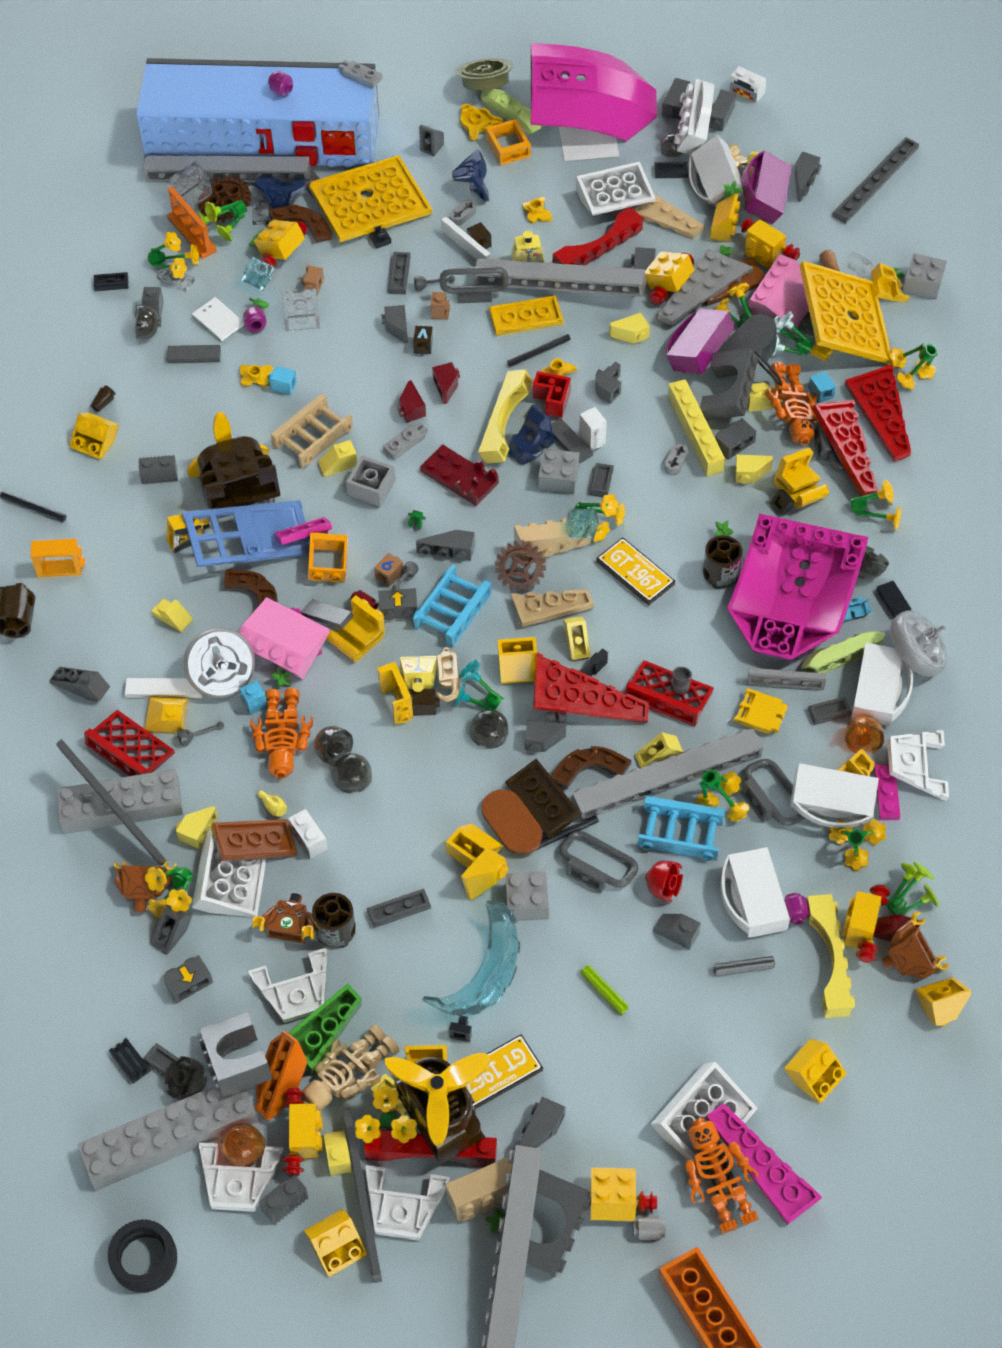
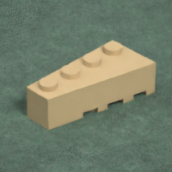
(549, 537)

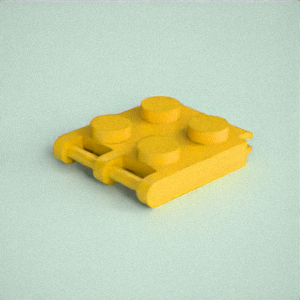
(762, 712)

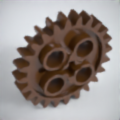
(225, 193)

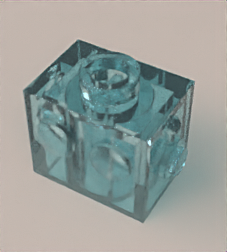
(257, 273)
(582, 523)

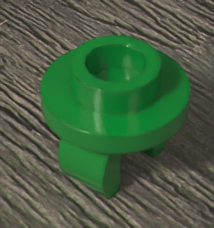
(416, 516)

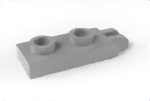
(360, 73)
(405, 440)

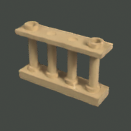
(302, 419)

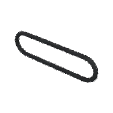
(780, 381)

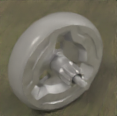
(919, 643)
(232, 648)

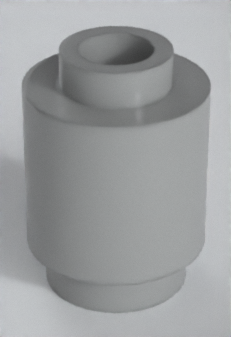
(649, 1228)

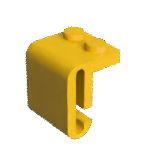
(799, 479)
(360, 632)

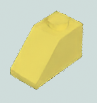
(630, 329)
(758, 399)
(338, 458)
(751, 468)
(577, 637)
(658, 749)
(195, 826)
(337, 1153)

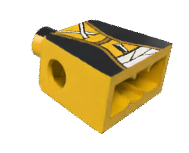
(177, 533)

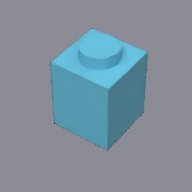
(282, 380)
(822, 386)
(253, 697)

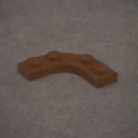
(309, 217)
(251, 582)
(591, 757)

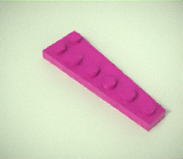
(776, 1180)

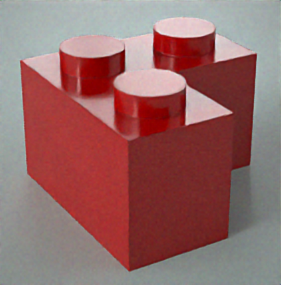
(554, 390)

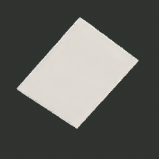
(586, 144)

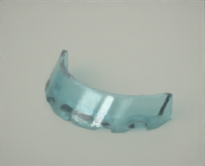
(495, 972)

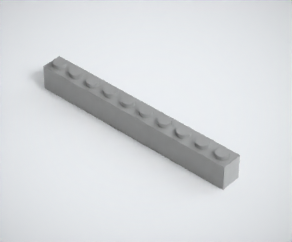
(242, 167)
(565, 277)
(667, 774)
(512, 1248)

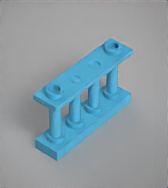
(463, 618)
(682, 810)

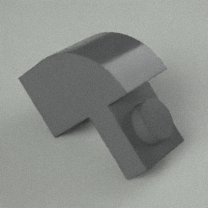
(606, 383)

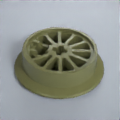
(485, 73)

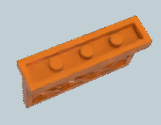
(189, 224)

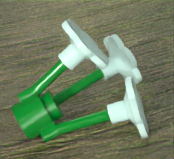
(803, 344)

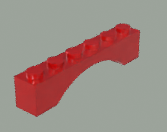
(626, 225)
(388, 1148)

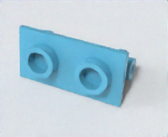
(858, 608)

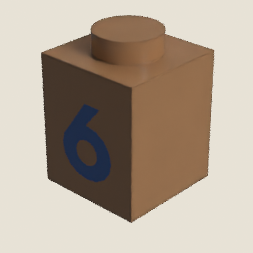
(389, 569)

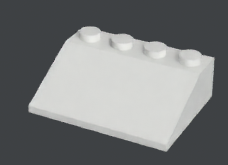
(614, 188)
(228, 885)
(697, 1099)

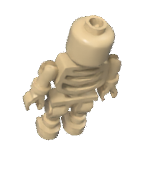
(330, 1074)

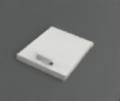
(218, 319)

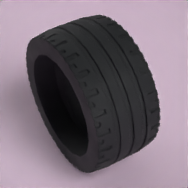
(128, 1234)

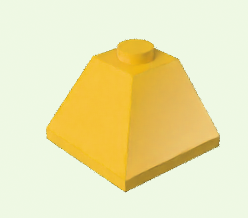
(166, 714)
(484, 873)
(943, 1000)

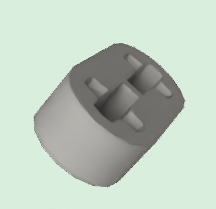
(462, 212)
(679, 460)

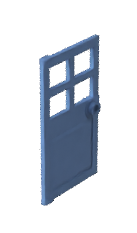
(254, 528)

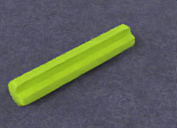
(604, 989)

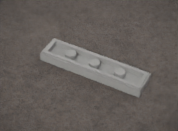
(786, 678)

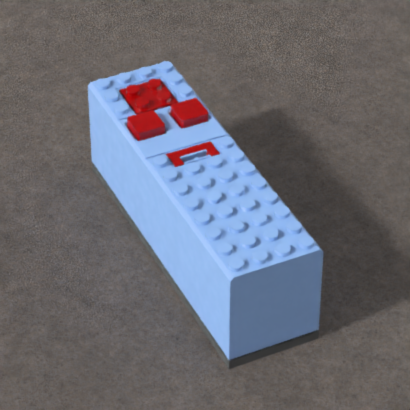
(231, 111)

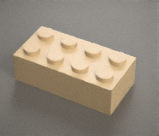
(478, 1190)

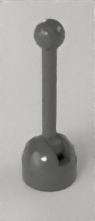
(420, 282)
(409, 570)
(186, 736)

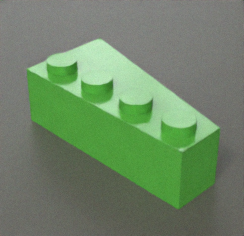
(326, 1025)

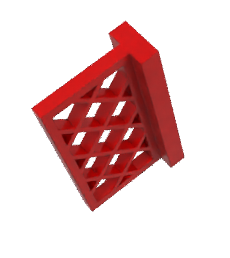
(663, 702)
(115, 754)

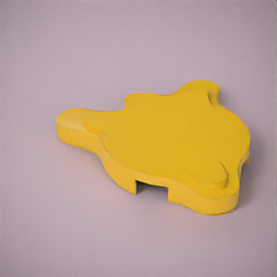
(477, 120)

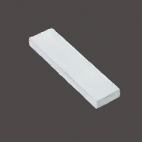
(464, 240)
(160, 688)

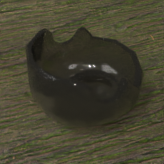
(668, 147)

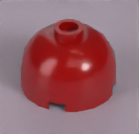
(664, 880)

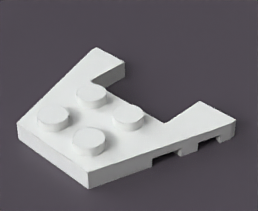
(909, 761)
(295, 996)
(236, 1186)
(402, 1213)

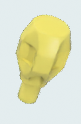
(273, 804)

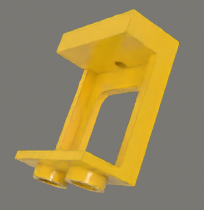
(389, 680)

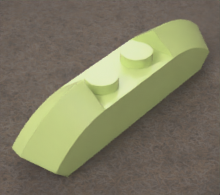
(509, 108)
(842, 653)

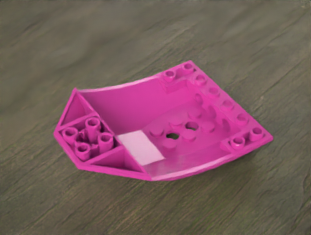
(608, 101)
(774, 611)

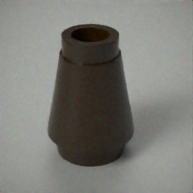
(103, 397)

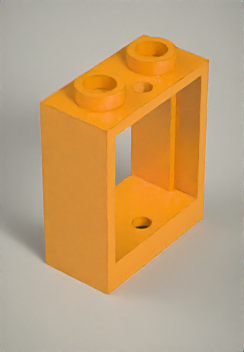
(505, 155)
(336, 542)
(57, 548)

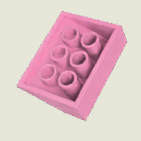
(781, 292)
(284, 637)

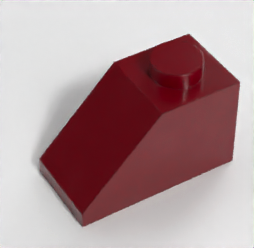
(446, 380)
(411, 404)
(888, 925)

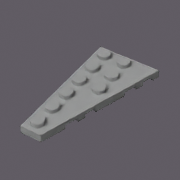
(711, 277)

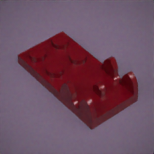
(460, 475)

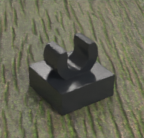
(380, 237)
(782, 502)
(461, 1030)

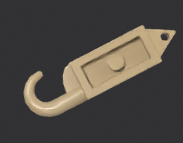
(448, 674)

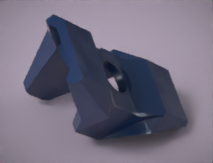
(473, 170)
(279, 192)
(527, 450)

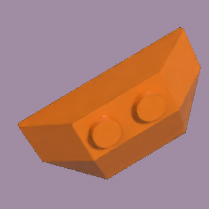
(287, 1067)

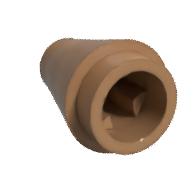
(828, 260)

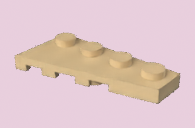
(670, 217)
(543, 607)

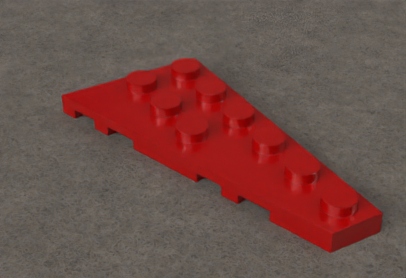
(881, 405)
(848, 441)
(580, 694)

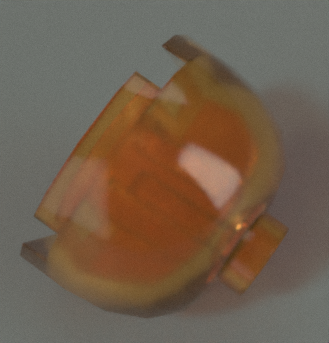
(864, 733)
(242, 1145)

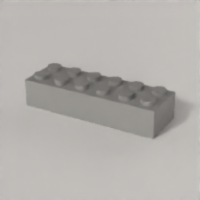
(140, 796)

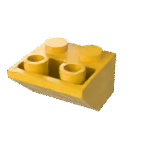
(725, 218)
(93, 435)
(517, 659)
(469, 843)
(815, 1069)
(335, 1242)

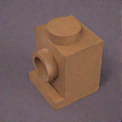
(313, 279)
(440, 306)

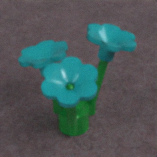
(470, 671)

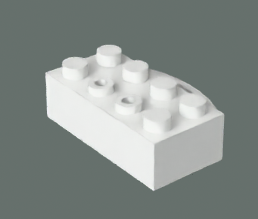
(694, 116)
(715, 169)
(881, 684)
(833, 795)
(754, 893)

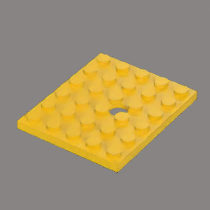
(393, 201)
(829, 299)

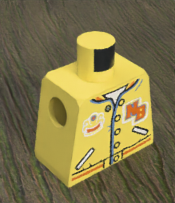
(527, 248)
(419, 672)

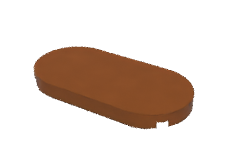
(512, 821)

